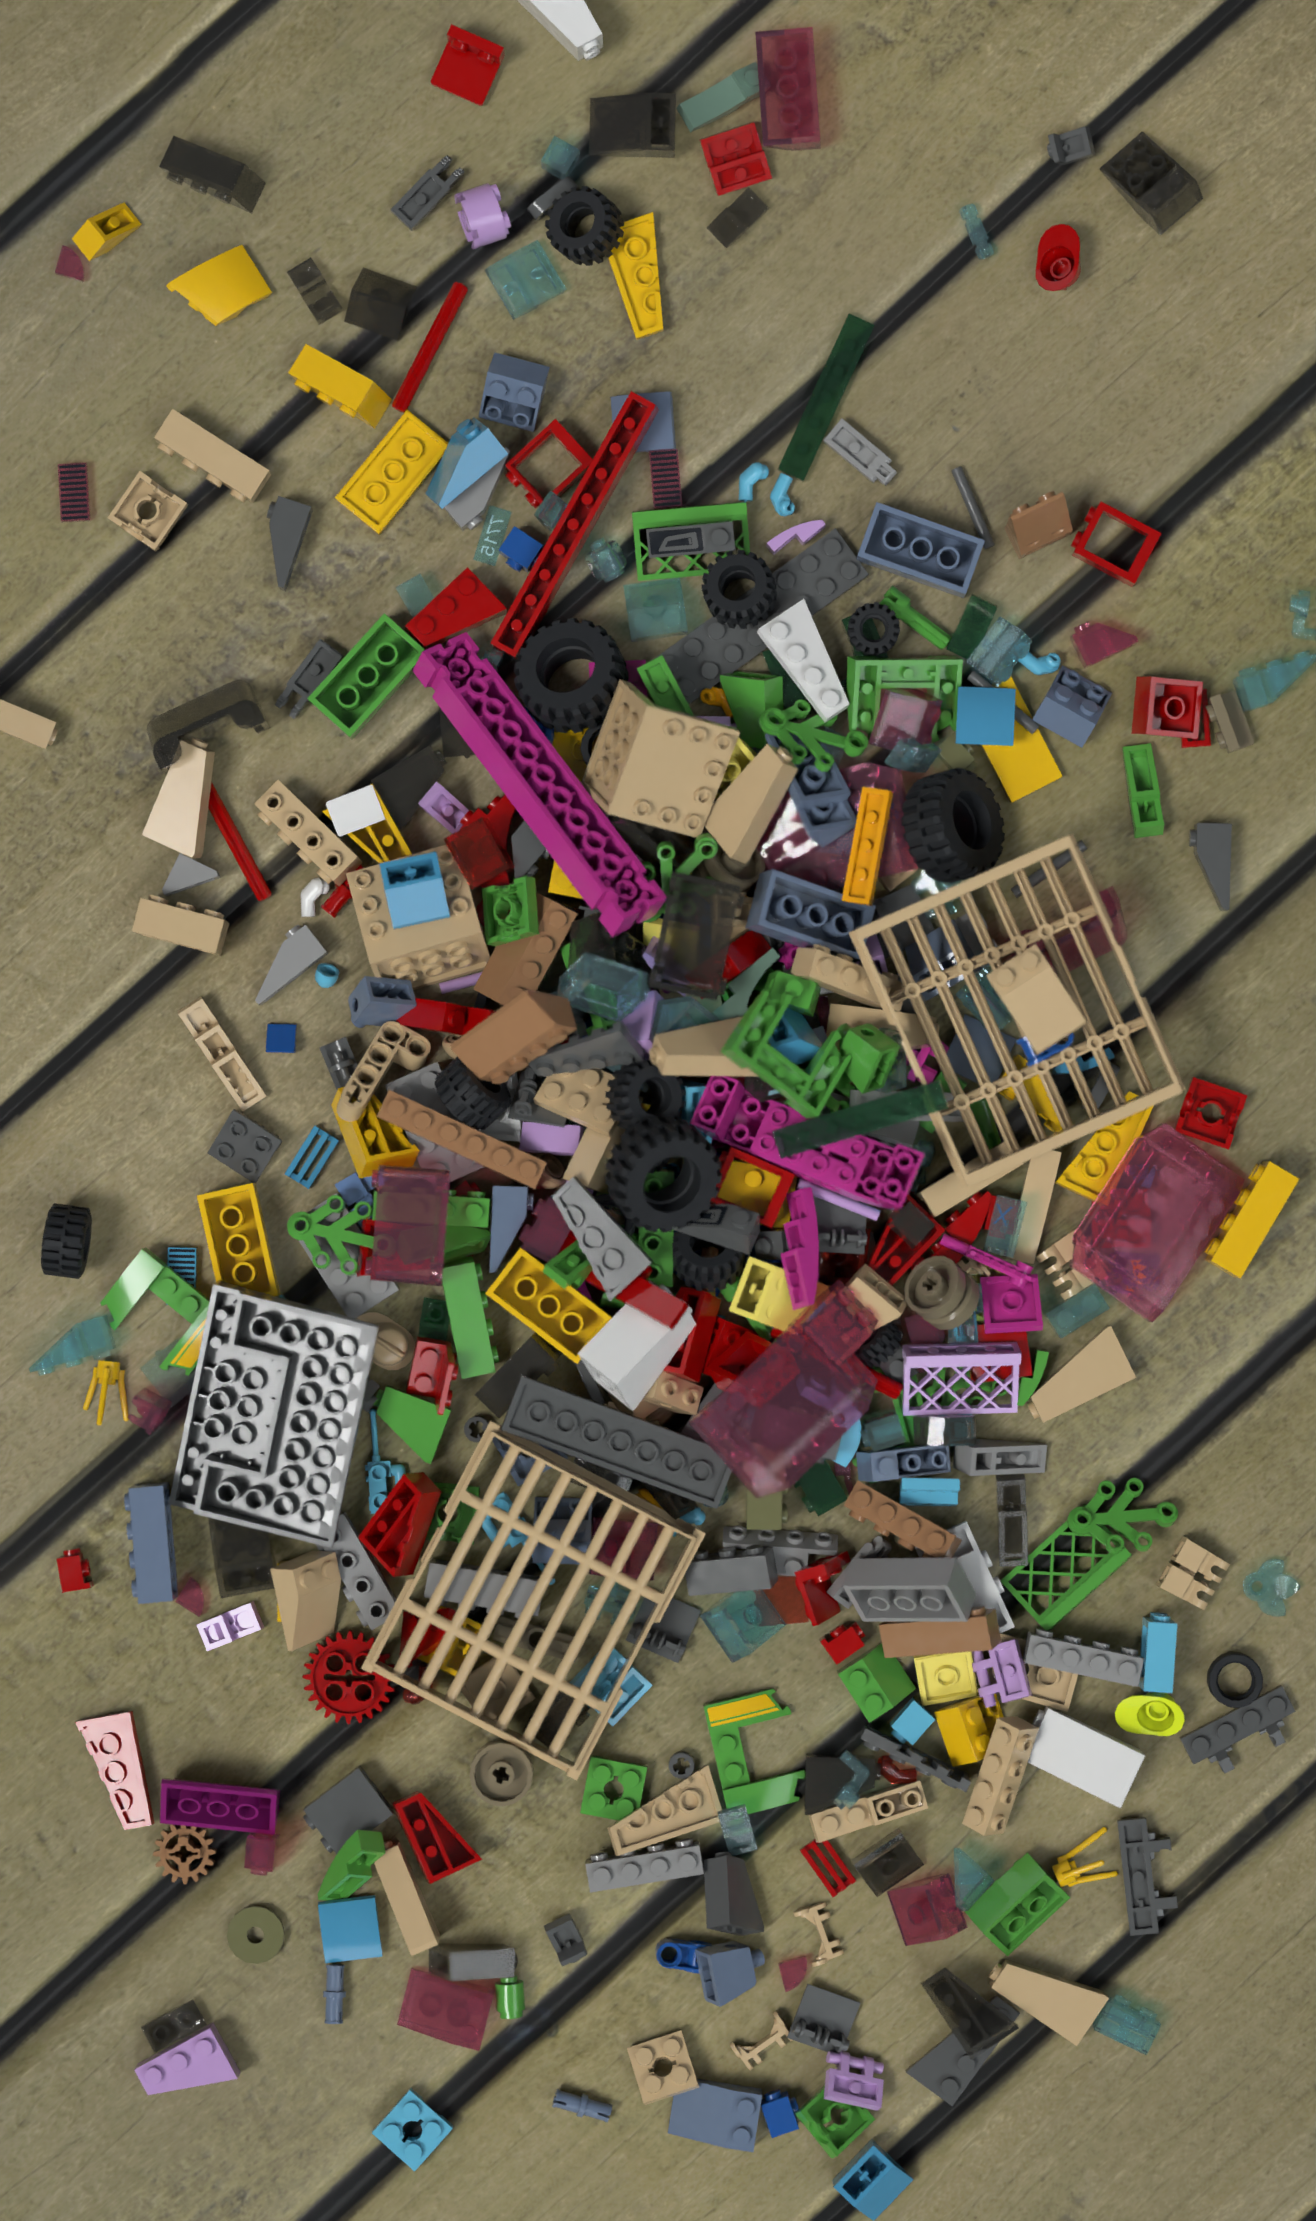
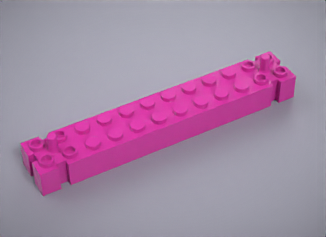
(539, 784)

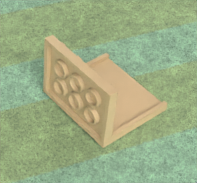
(657, 763)
(423, 951)

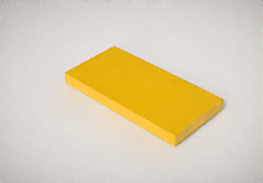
(392, 472)
(1025, 764)

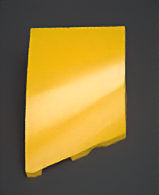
(222, 285)

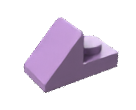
(443, 807)

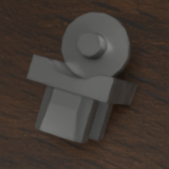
(339, 1061)

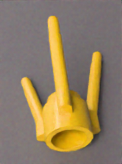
(107, 1373)
(1069, 1874)

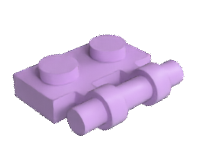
(1008, 1670)
(851, 2087)

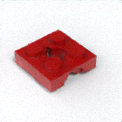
(1191, 1121)

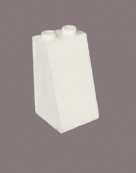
(570, 24)
(633, 1352)
(1084, 1756)

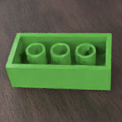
(367, 676)

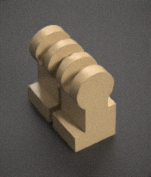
(1063, 1251)
(1180, 1579)

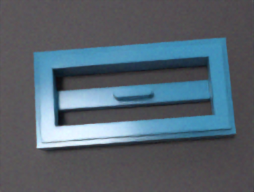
(299, 1178)

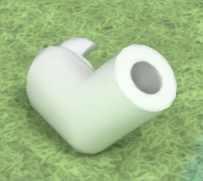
(310, 894)

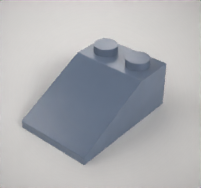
(509, 1213)
(717, 2115)

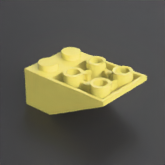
(765, 1295)

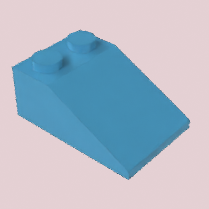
(467, 458)

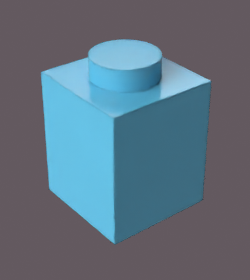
(911, 1722)

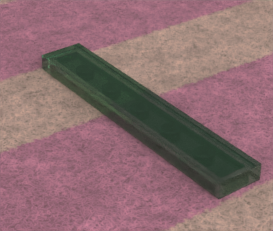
(826, 397)
(860, 1119)

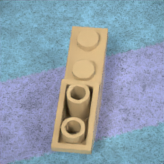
(869, 1810)

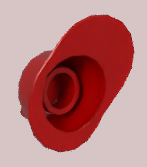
(1058, 258)

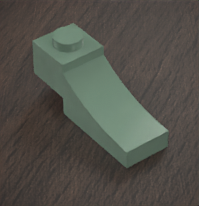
(721, 98)
(743, 986)

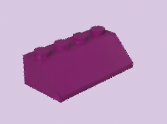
(219, 1806)

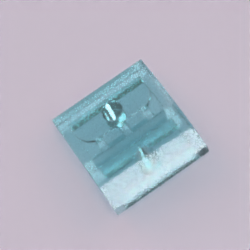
(525, 279)

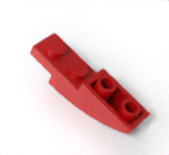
(962, 1226)

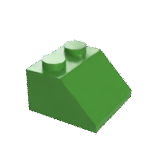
(876, 1682)

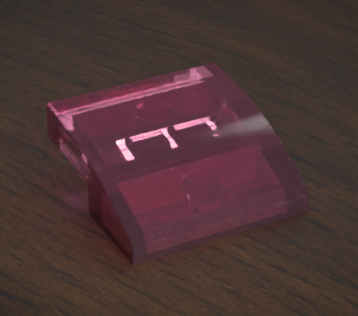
(784, 836)

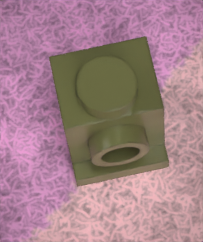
(957, 755)

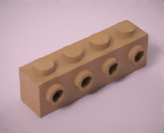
(894, 1518)
(931, 1638)

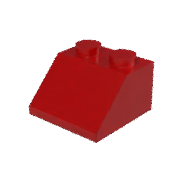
(1167, 707)

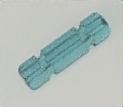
(976, 231)

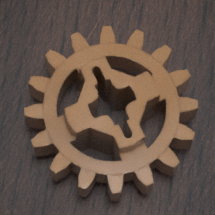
(200, 1851)

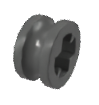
(467, 1430)
(688, 1770)

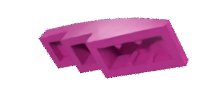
(803, 1255)

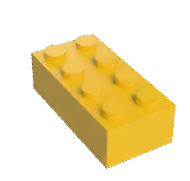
(753, 1190)
(1251, 1218)
(238, 1238)
(555, 1313)

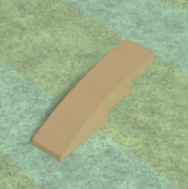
(221, 1053)
(1037, 1193)

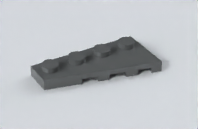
(948, 2068)

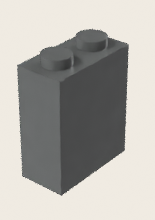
(347, 1807)

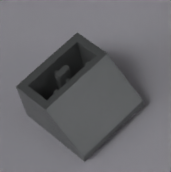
(527, 851)

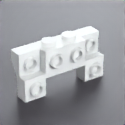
(976, 1566)

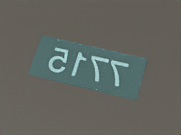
(492, 535)

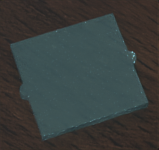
(172, 1383)

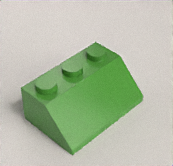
(1017, 1904)

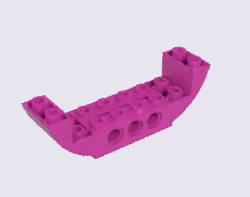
(849, 1167)

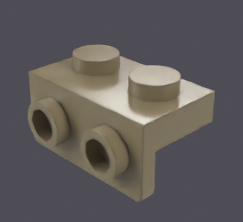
(1230, 720)

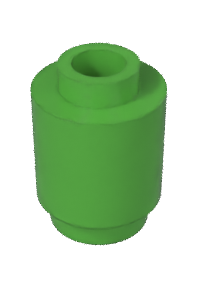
(510, 1997)

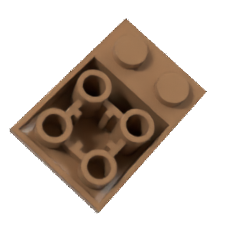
(1039, 525)

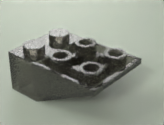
(633, 125)
(1152, 183)
(592, 937)
(241, 1558)

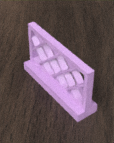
(965, 1356)

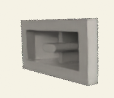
(188, 874)

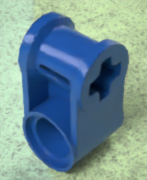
(1034, 1059)
(685, 1957)

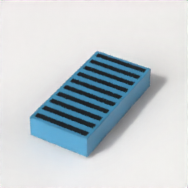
(184, 1263)

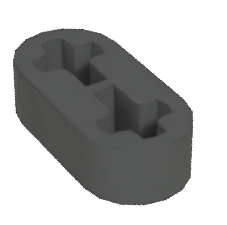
(540, 206)
(1100, 1088)

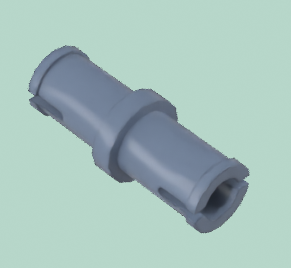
(334, 1994)
(582, 2105)

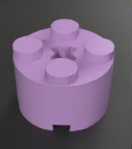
(482, 215)

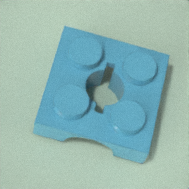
(414, 2149)

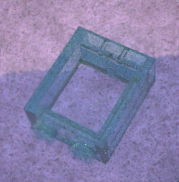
(613, 1005)

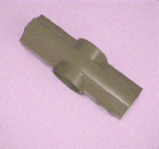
(556, 1649)

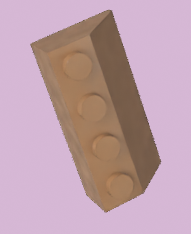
(526, 961)
(515, 1035)

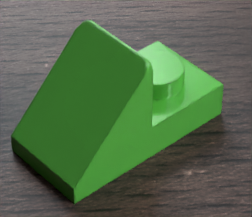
(569, 1267)

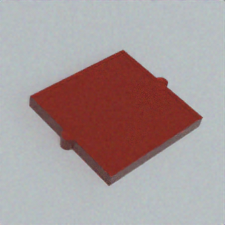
(787, 1600)

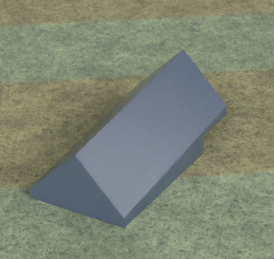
(819, 797)

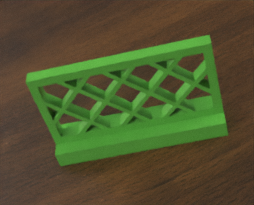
(686, 516)
(663, 686)
(1076, 1592)

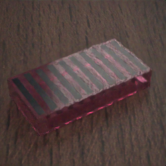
(665, 479)
(74, 492)

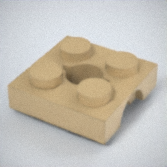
(151, 531)
(645, 2057)

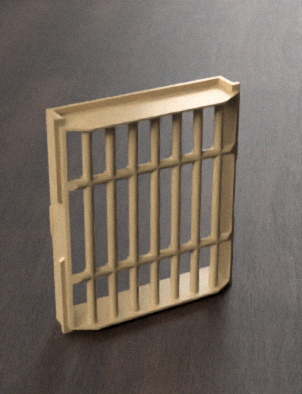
(992, 956)
(505, 1655)

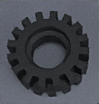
(876, 611)
(879, 1345)

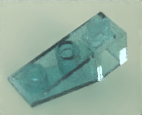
(1263, 687)
(82, 1340)

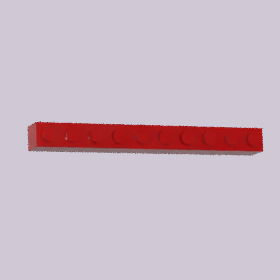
(575, 524)

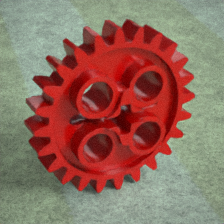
(349, 1703)

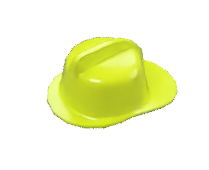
(1150, 1714)

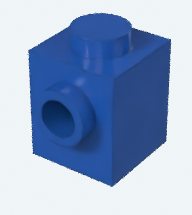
(520, 550)
(780, 2112)

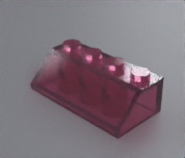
(788, 89)

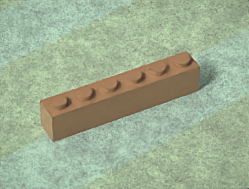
(461, 1139)

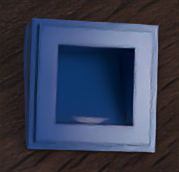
(281, 1038)

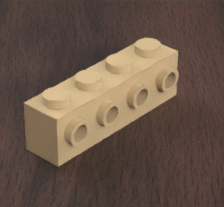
(213, 456)
(311, 835)
(842, 976)
(1000, 1775)

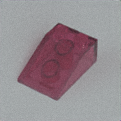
(446, 2009)

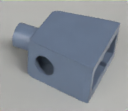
(380, 1001)
(727, 1970)

